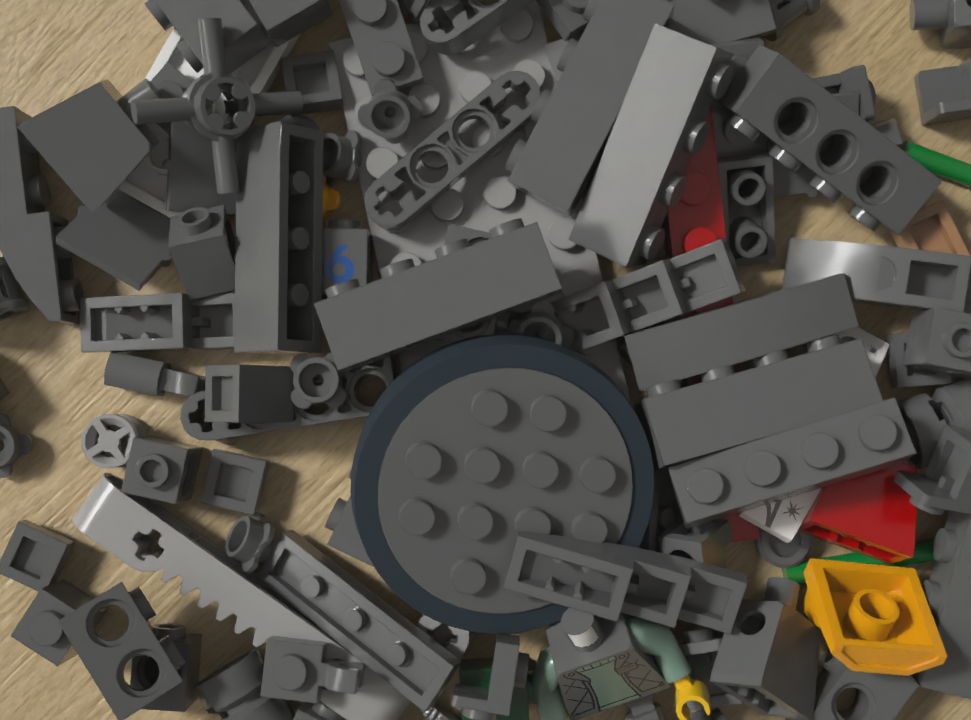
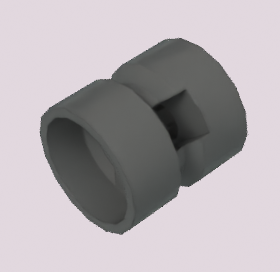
(927, 417)
(236, 692)

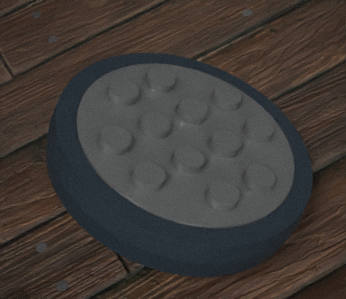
(489, 446)

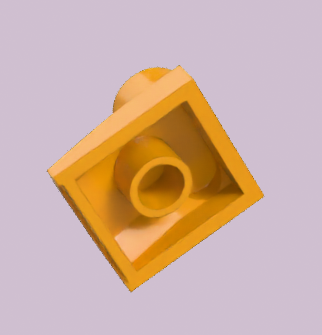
(873, 616)

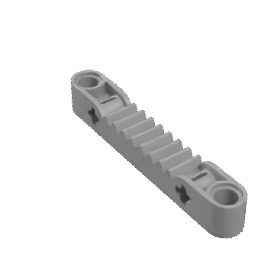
(122, 527)

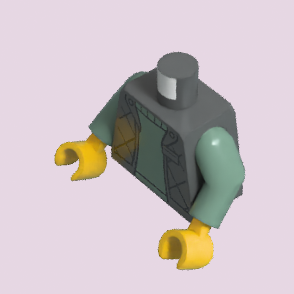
(608, 664)

